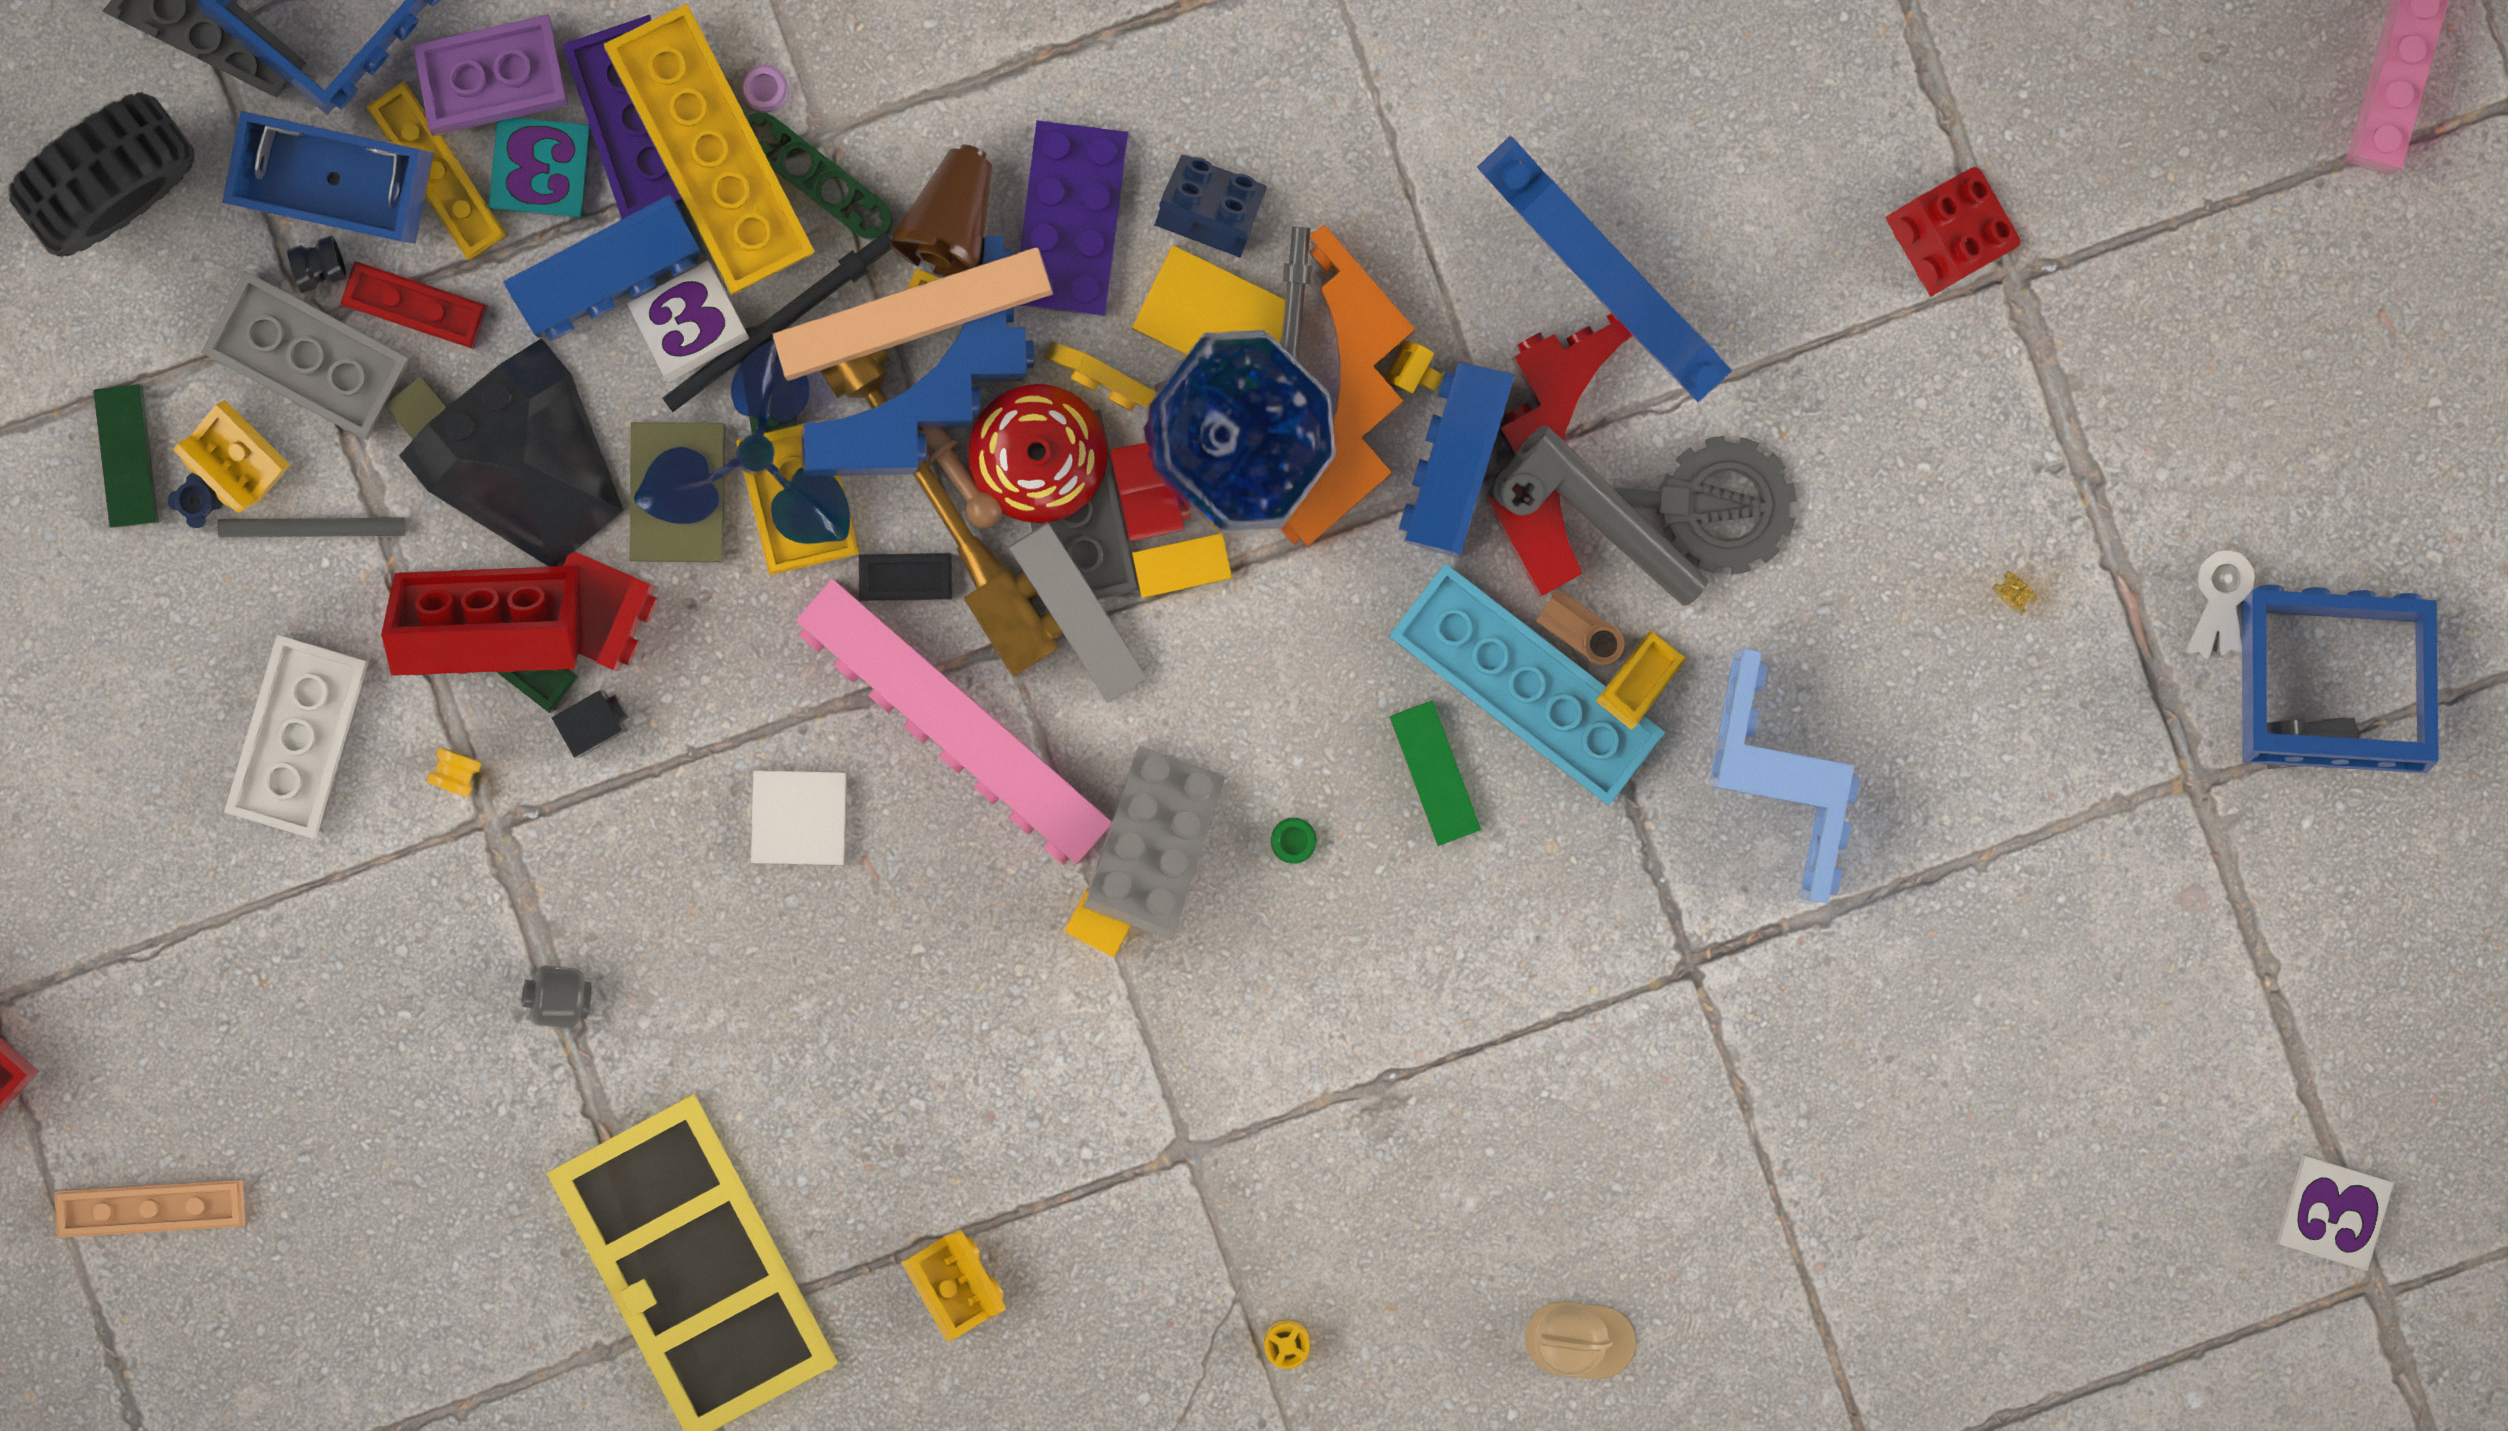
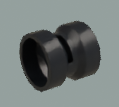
(317, 264)

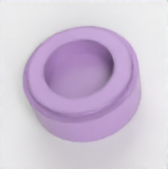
(764, 88)

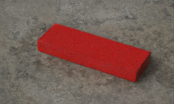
(414, 305)

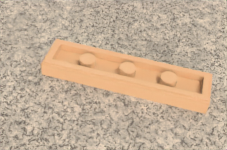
(149, 1208)

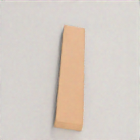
(912, 314)

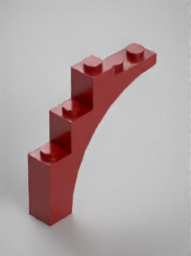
(1556, 382)

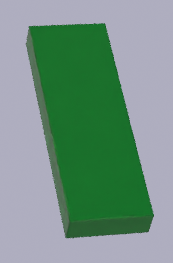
(1435, 773)

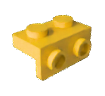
(232, 458)
(954, 1284)

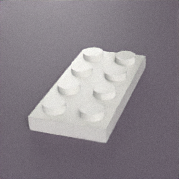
(296, 736)

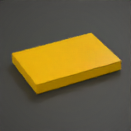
(1202, 298)
(779, 551)

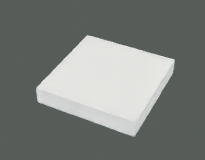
(799, 817)

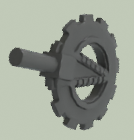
(1687, 502)

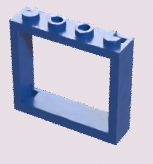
(343, 87)
(2335, 751)

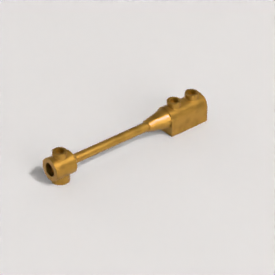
(1000, 598)

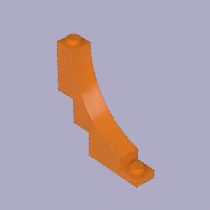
(1365, 333)

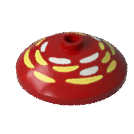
(1067, 472)

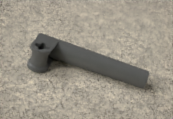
(1549, 465)

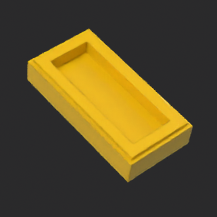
(1182, 565)
(1641, 679)

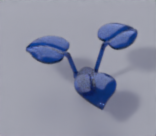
(809, 507)

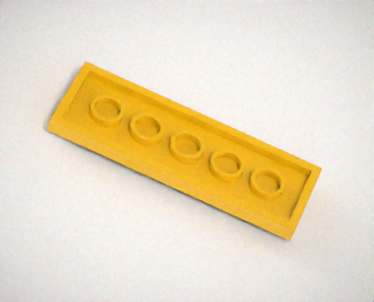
(709, 149)

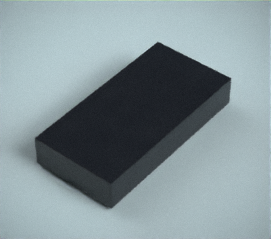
(905, 577)

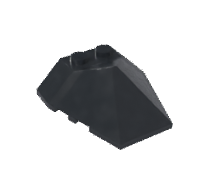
(520, 458)

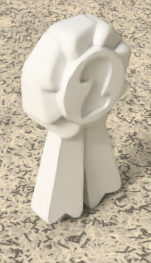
(2225, 582)

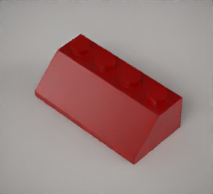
(483, 620)

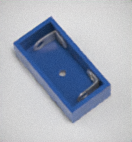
(287, 170)

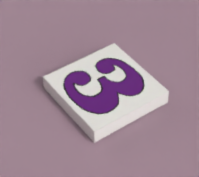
(688, 321)
(2335, 1212)

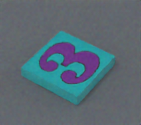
(540, 167)

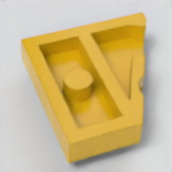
(1093, 373)

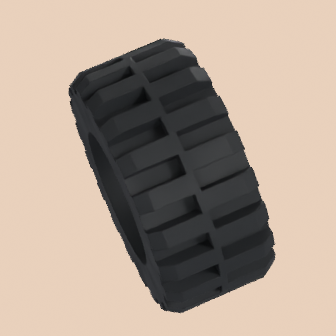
(101, 174)

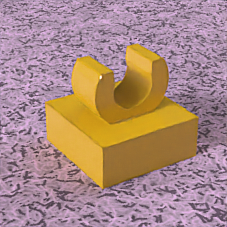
(1412, 369)

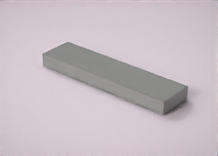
(1077, 612)

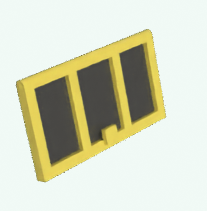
(692, 1267)

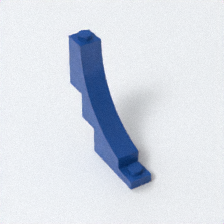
(1604, 269)

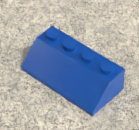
(604, 268)
(1457, 459)

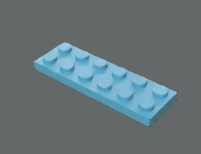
(1523, 683)

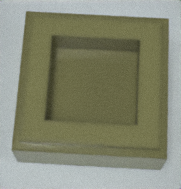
(416, 406)

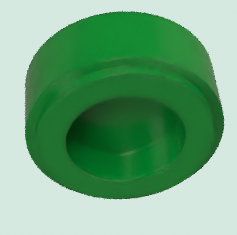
(1293, 840)

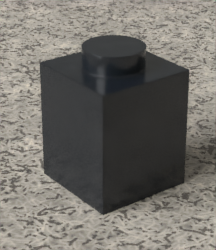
(591, 722)

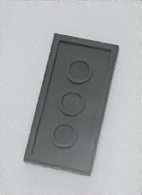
(1098, 535)

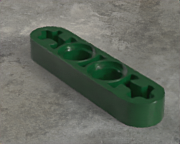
(819, 172)

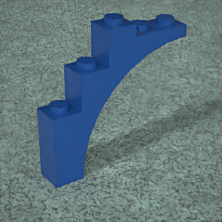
(887, 437)

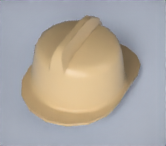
(1580, 1340)

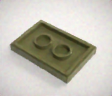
(670, 542)

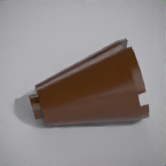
(948, 215)

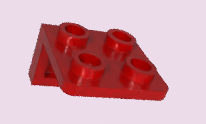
(1953, 230)
(610, 611)

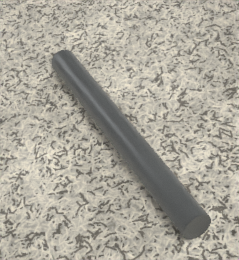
(311, 527)

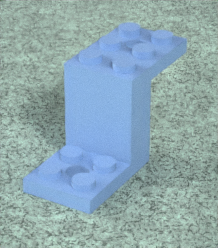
(1784, 777)

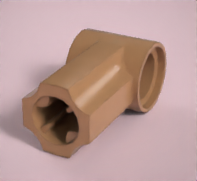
(1577, 626)

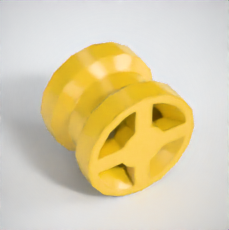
(454, 771)
(1289, 1354)

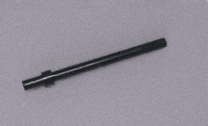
(851, 267)

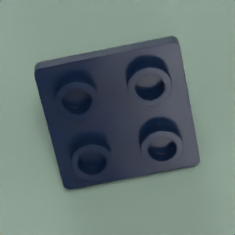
(1210, 205)

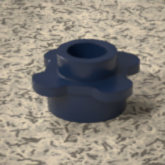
(182, 501)

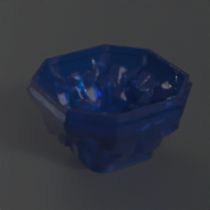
(1240, 431)

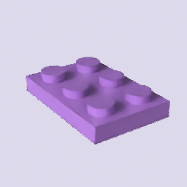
(490, 75)

